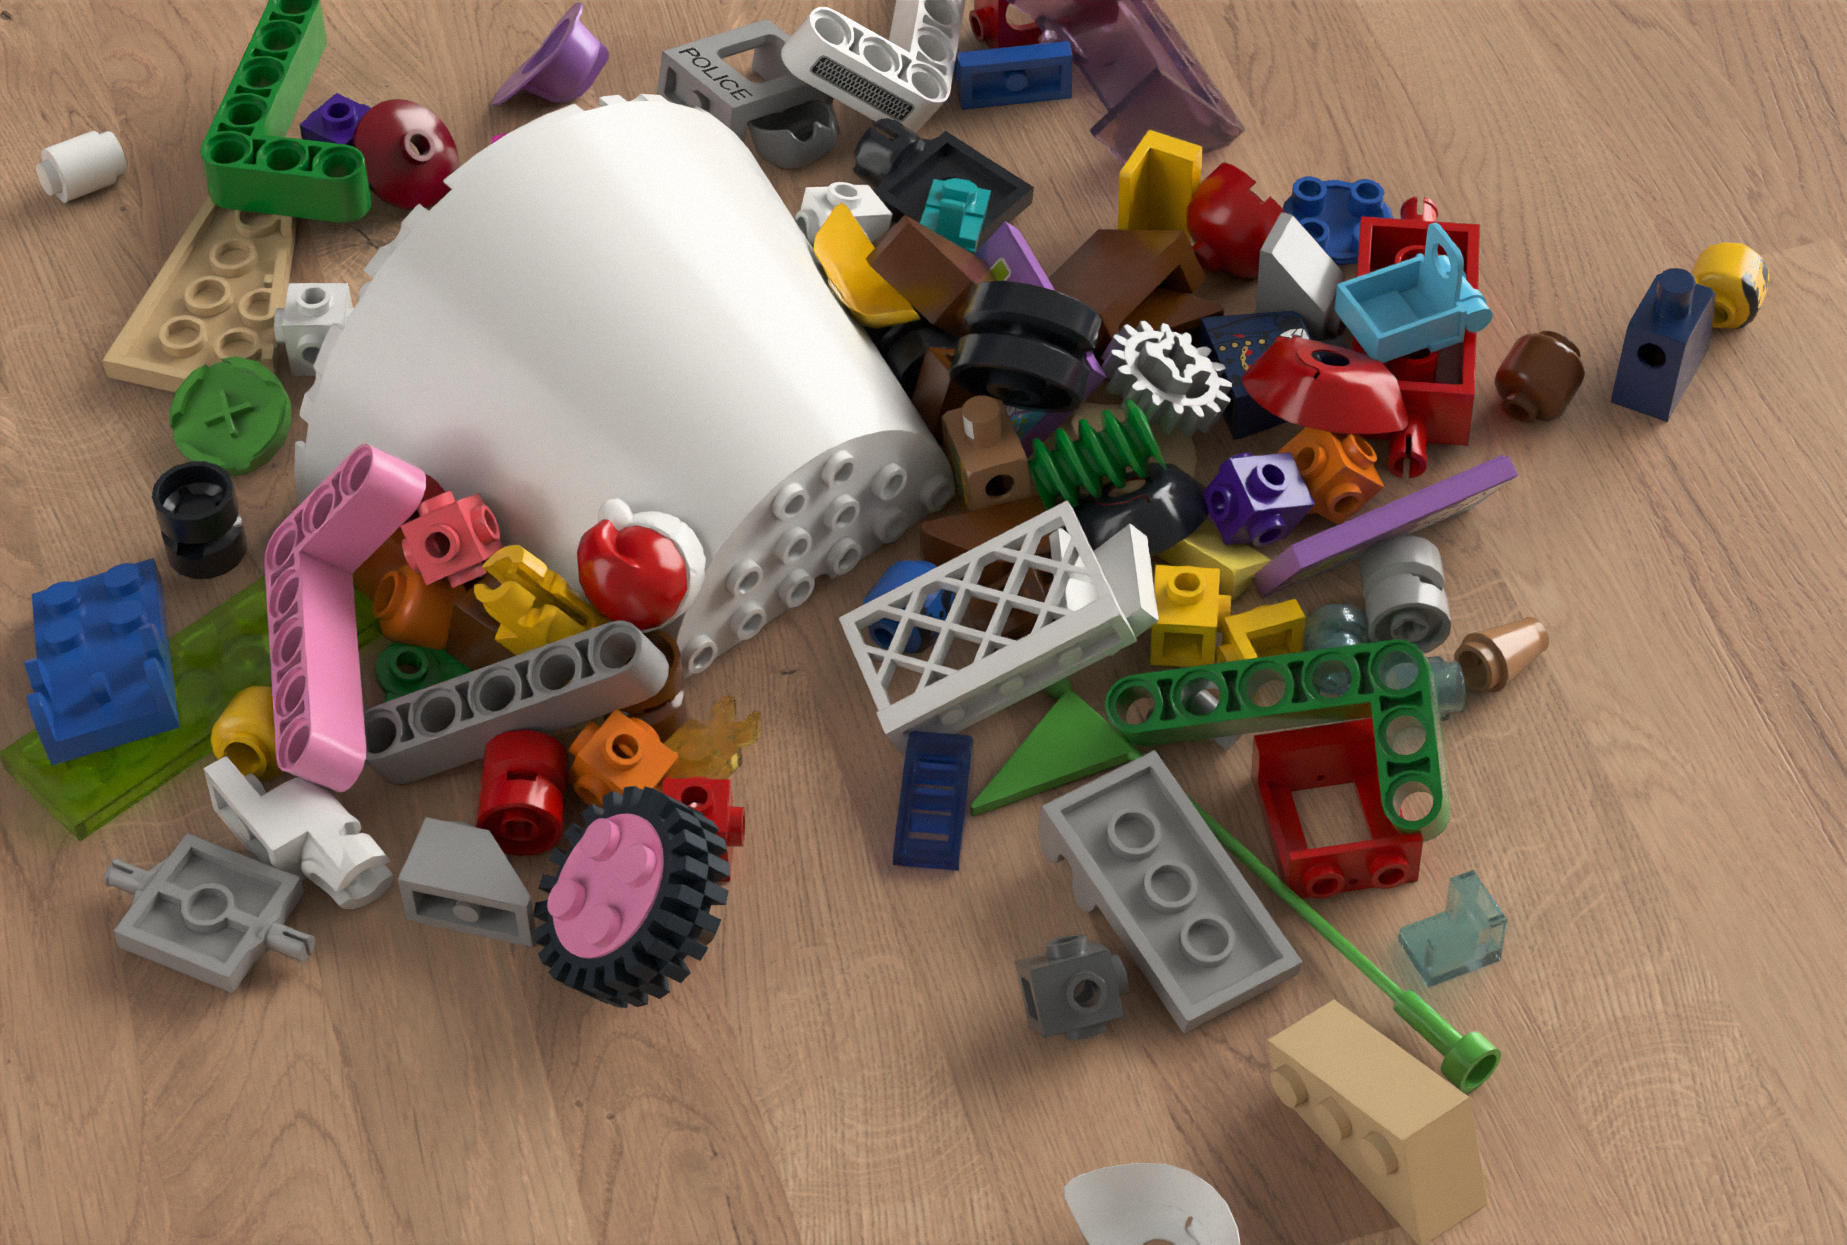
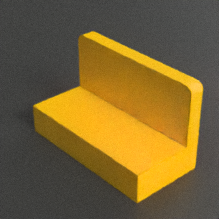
(1158, 184)

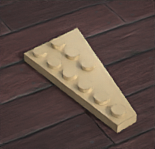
(209, 299)

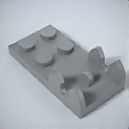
(1167, 890)

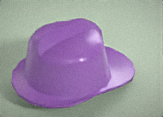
(562, 65)

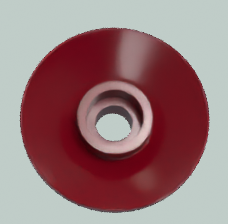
(391, 165)

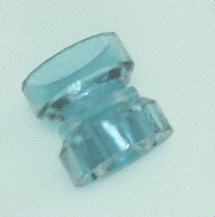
(1335, 627)

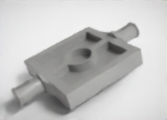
(209, 912)

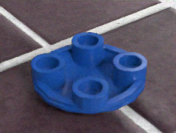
(1334, 211)

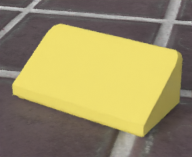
(1207, 550)

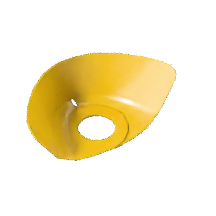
(843, 254)

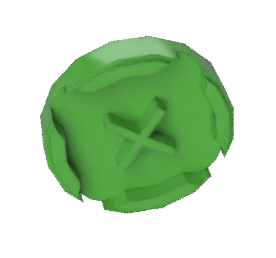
(231, 415)

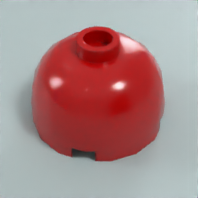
(1230, 222)

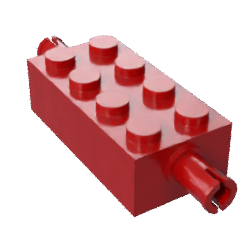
(1433, 385)

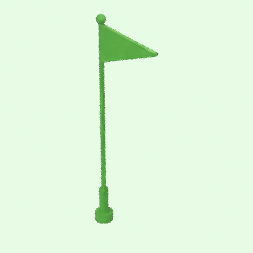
(1080, 742)

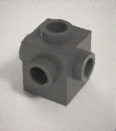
(1072, 988)

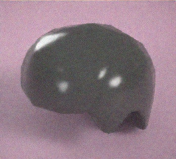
(796, 134)

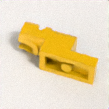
(533, 602)

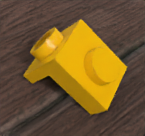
(1262, 632)

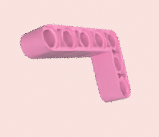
(314, 611)

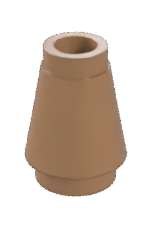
(1500, 653)

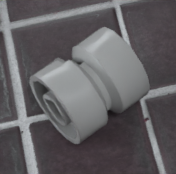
(1405, 592)

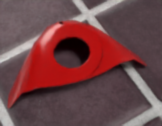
(1340, 400)

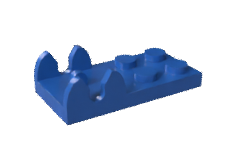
(101, 662)

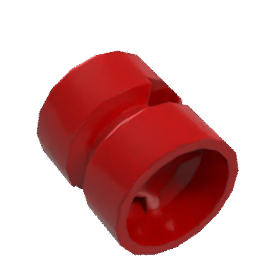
(523, 791)

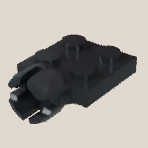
(907, 165)

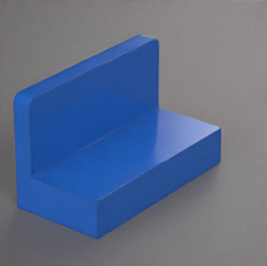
(1014, 75)

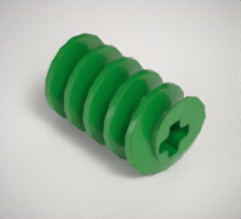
(1094, 456)

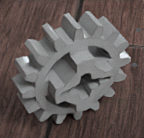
(1166, 378)

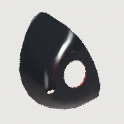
(1172, 515)

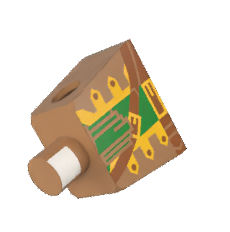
(984, 445)

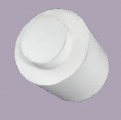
(81, 165)

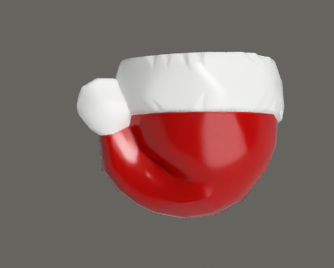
(640, 566)

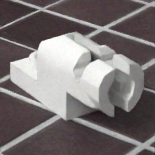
(301, 832)

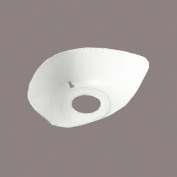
(1149, 1203)

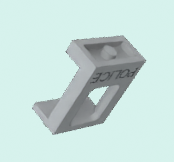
(700, 78)

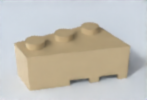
(1383, 1117)

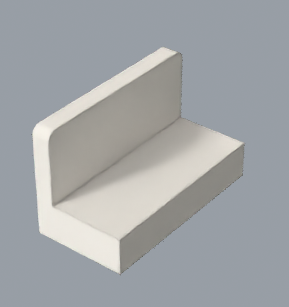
(1128, 573)

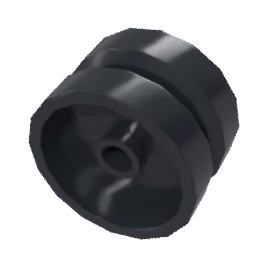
(1025, 346)

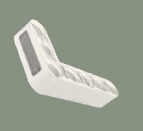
(880, 77)

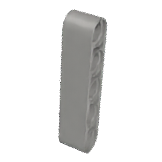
(539, 702)

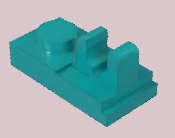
(956, 211)

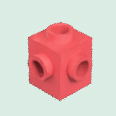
(471, 533)

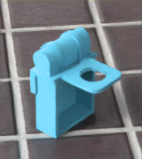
(1413, 303)

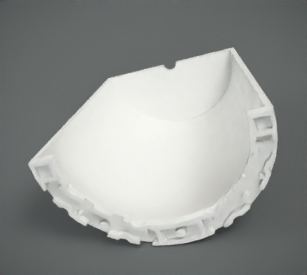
(636, 325)

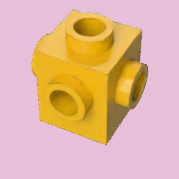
(1189, 605)

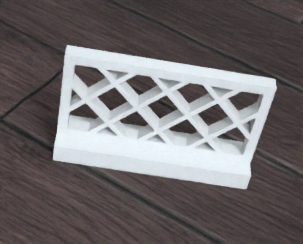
(1018, 666)

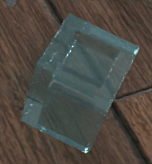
(1459, 938)

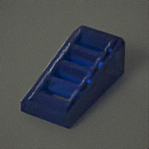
(935, 761)

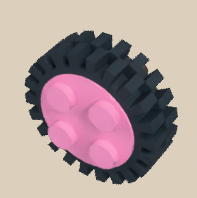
(631, 897)

